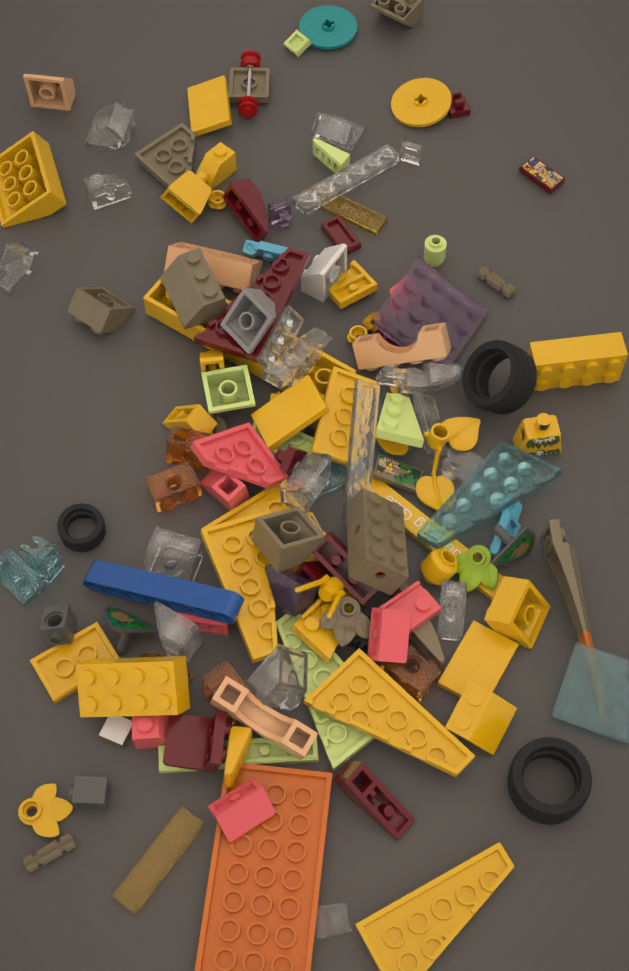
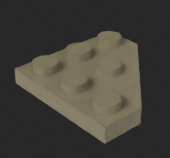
(169, 155)

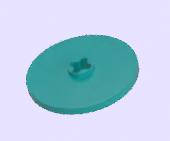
(341, 26)

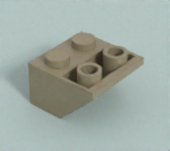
(403, 11)

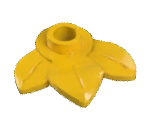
(49, 811)

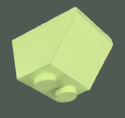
(228, 389)

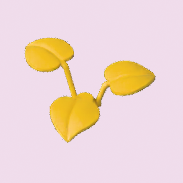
(461, 435)

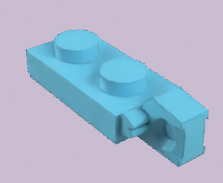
(268, 251)
(510, 523)

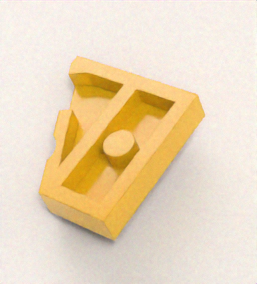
(352, 286)

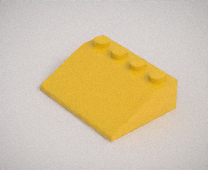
(28, 182)

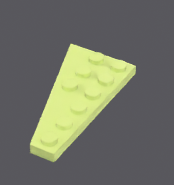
(338, 739)

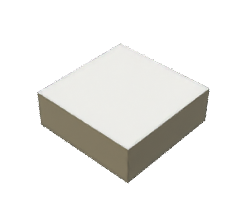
(116, 730)

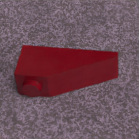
(248, 207)
(374, 798)

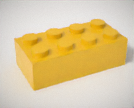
(578, 360)
(133, 686)

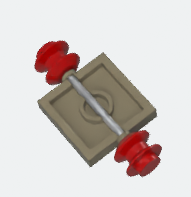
(249, 84)

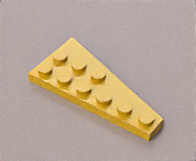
(378, 706)
(424, 922)

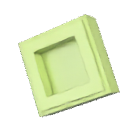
(297, 43)

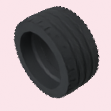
(519, 384)
(568, 756)

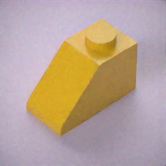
(218, 164)
(211, 360)
(190, 417)

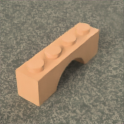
(374, 352)
(247, 709)

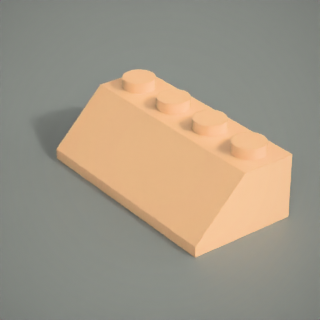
(227, 268)

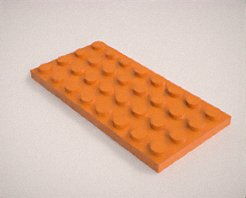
(268, 879)

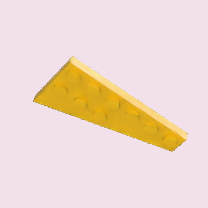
(242, 570)

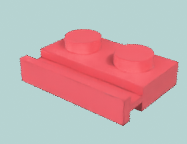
(418, 602)

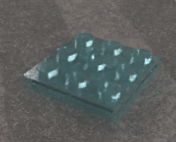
(595, 693)

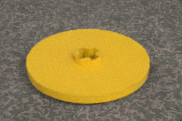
(407, 99)

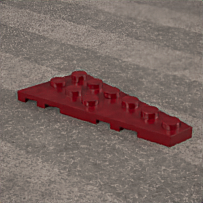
(278, 285)

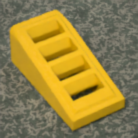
(238, 746)

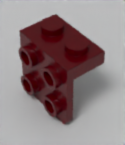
(196, 742)

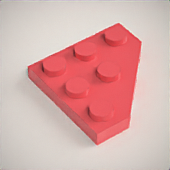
(240, 455)

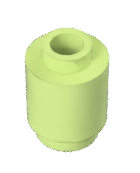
(435, 250)

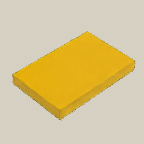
(209, 106)
(290, 412)
(479, 658)
(58, 664)

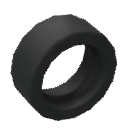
(78, 511)

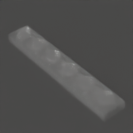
(346, 179)
(361, 440)

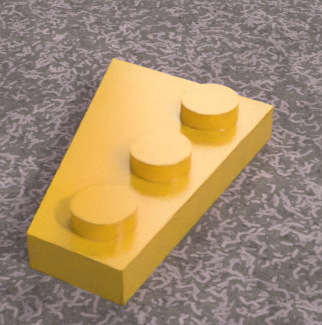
(318, 639)

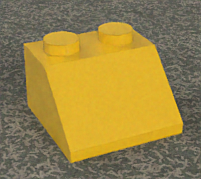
(517, 611)
(481, 717)

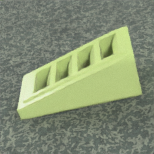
(330, 156)

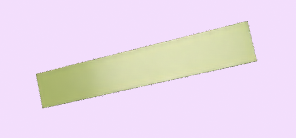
(260, 753)

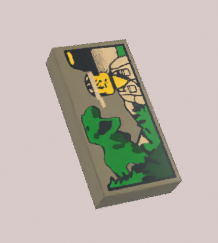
(396, 473)

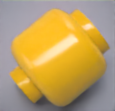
(439, 566)

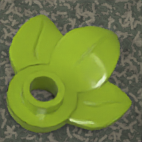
(477, 572)

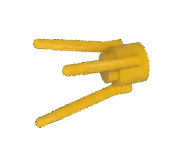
(330, 590)

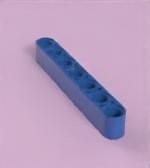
(174, 593)

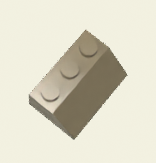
(193, 289)

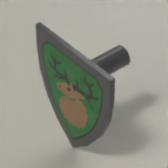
(516, 547)
(125, 624)

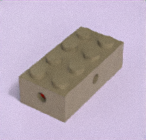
(376, 542)

